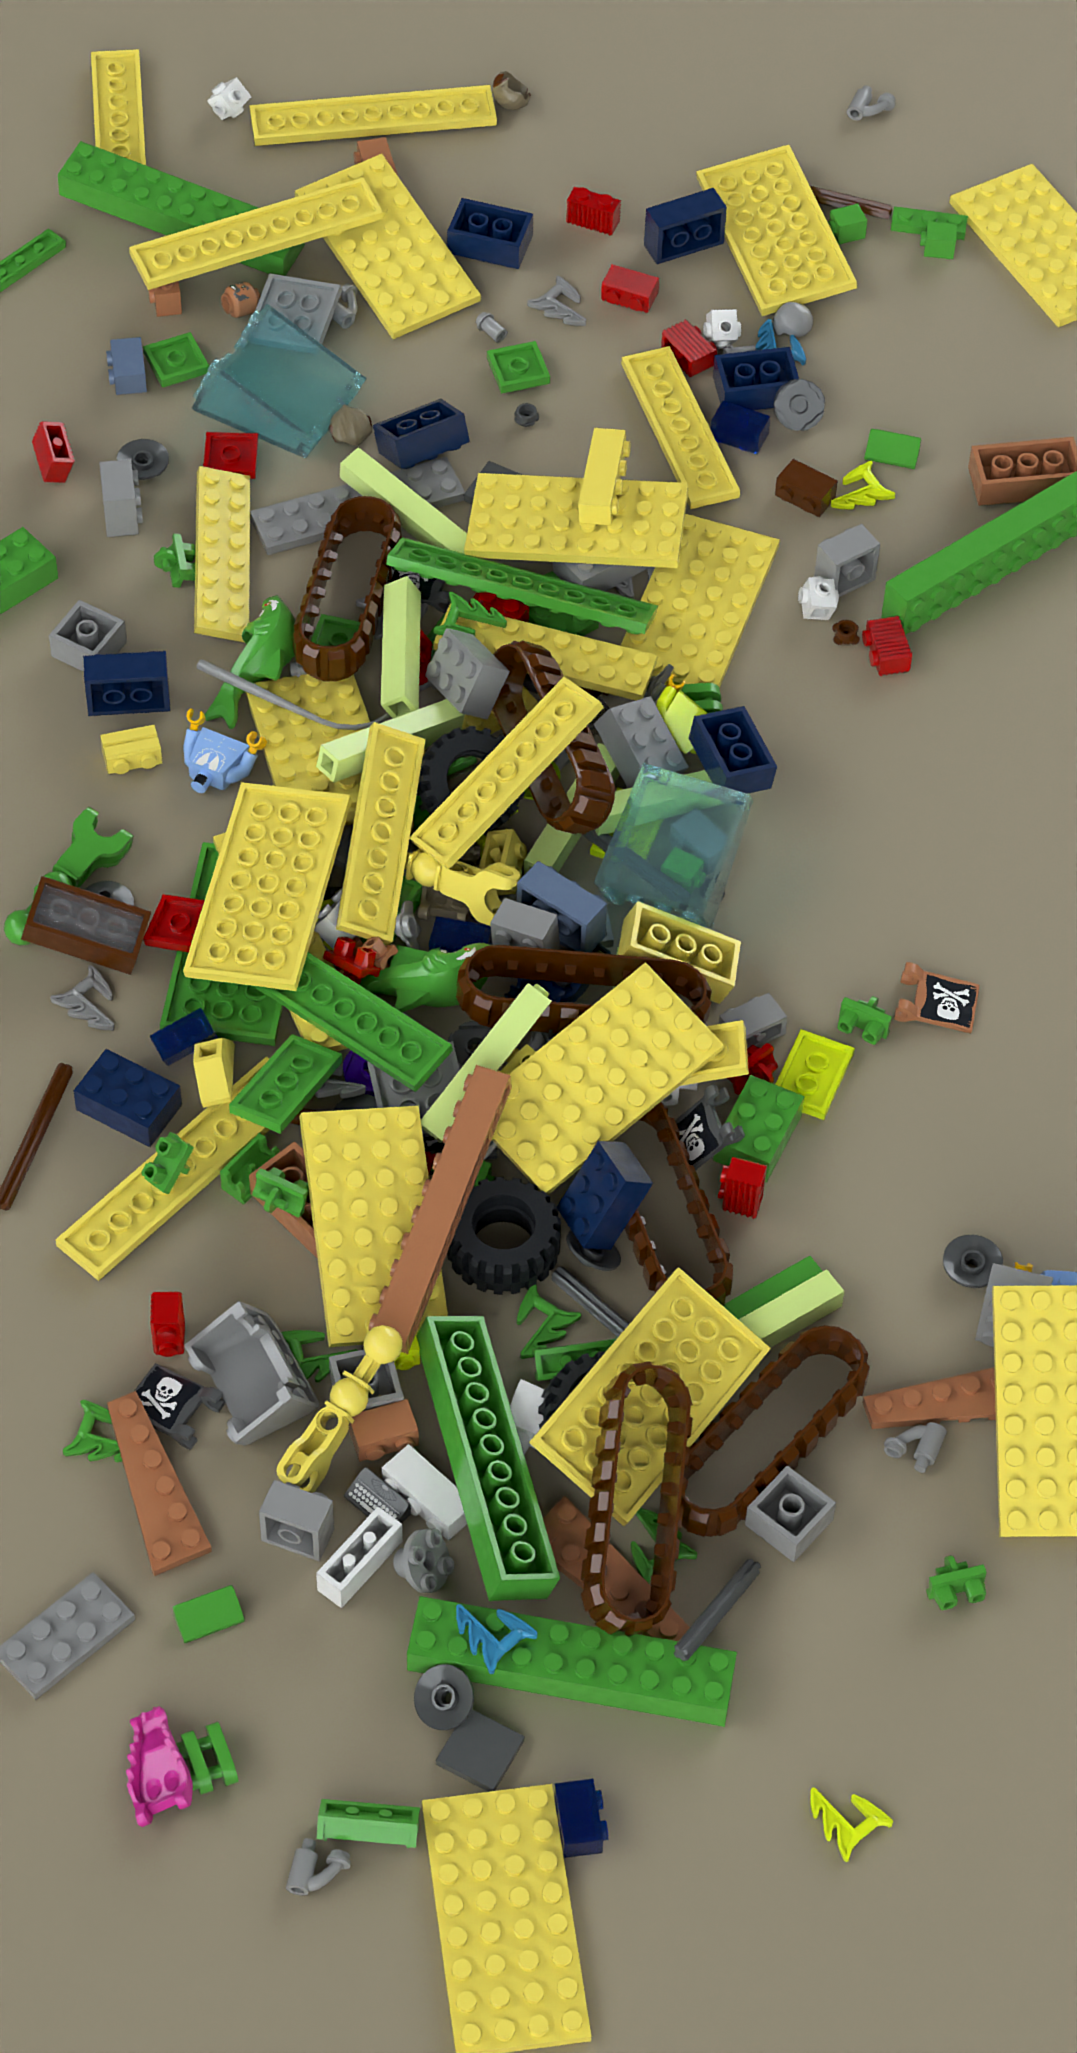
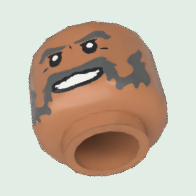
(240, 299)

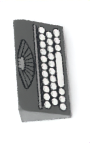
(370, 1492)

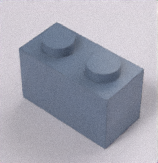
(128, 366)

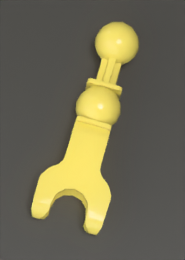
(464, 882)
(348, 1397)

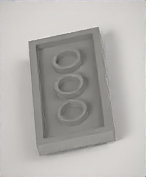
(64, 1635)

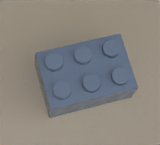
(578, 911)

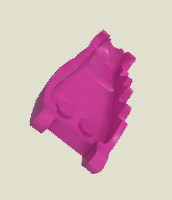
(157, 1768)

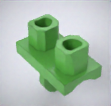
(174, 560)
(866, 1017)
(169, 1162)
(279, 1192)
(954, 1579)

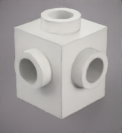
(228, 98)
(722, 327)
(818, 598)

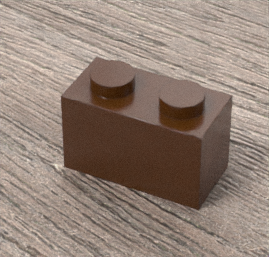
(806, 488)

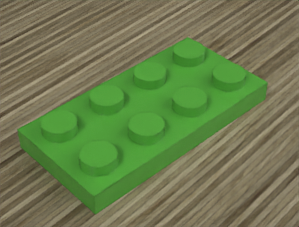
(285, 1083)

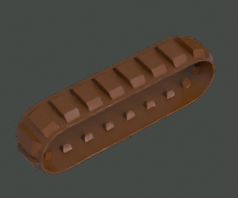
(344, 660)
(594, 782)
(566, 967)
(697, 1206)
(815, 1341)
(672, 1490)

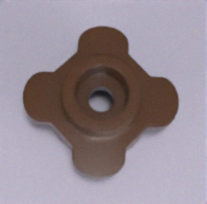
(846, 632)

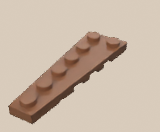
(945, 1399)
(161, 1505)
(623, 1584)

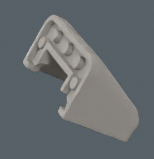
(253, 1371)

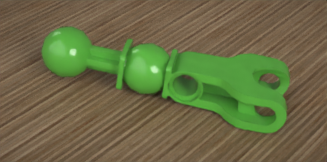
(79, 861)

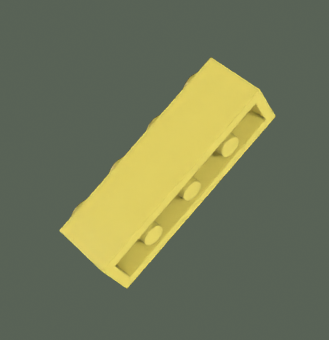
(603, 476)

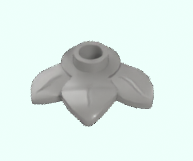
(407, 927)

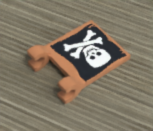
(938, 1000)

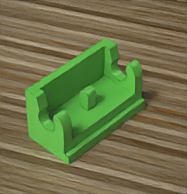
(236, 1173)

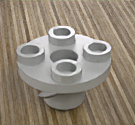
(424, 1561)

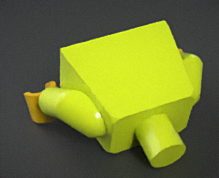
(678, 713)

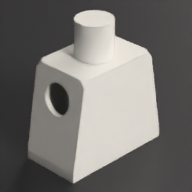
(525, 1411)

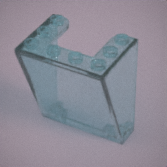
(278, 384)
(674, 844)

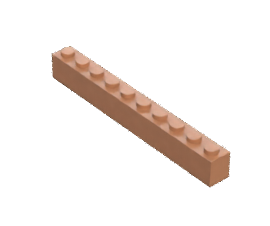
(443, 1203)

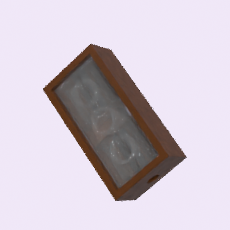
(86, 925)

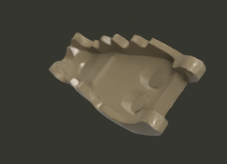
(437, 904)

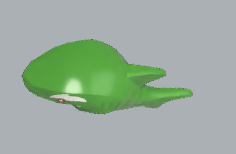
(264, 656)
(424, 982)

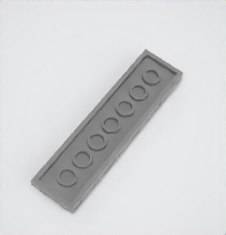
(306, 517)

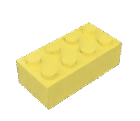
(665, 936)

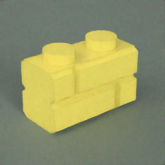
(131, 749)

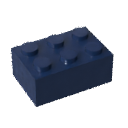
(685, 226)
(490, 233)
(753, 376)
(421, 434)
(126, 683)
(733, 750)
(128, 1097)
(604, 1195)

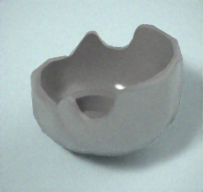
(792, 319)

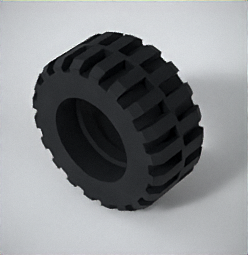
(514, 1267)

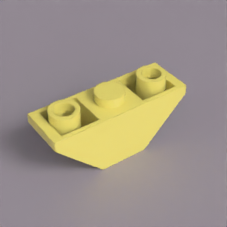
(214, 1070)

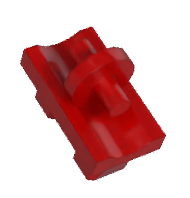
(350, 965)
(760, 1064)

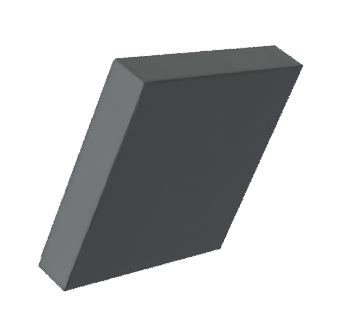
(480, 1751)

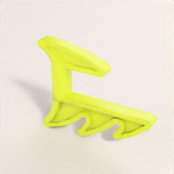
(864, 496)
(847, 1835)

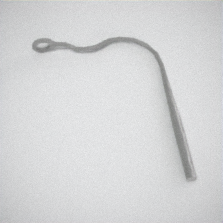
(262, 693)

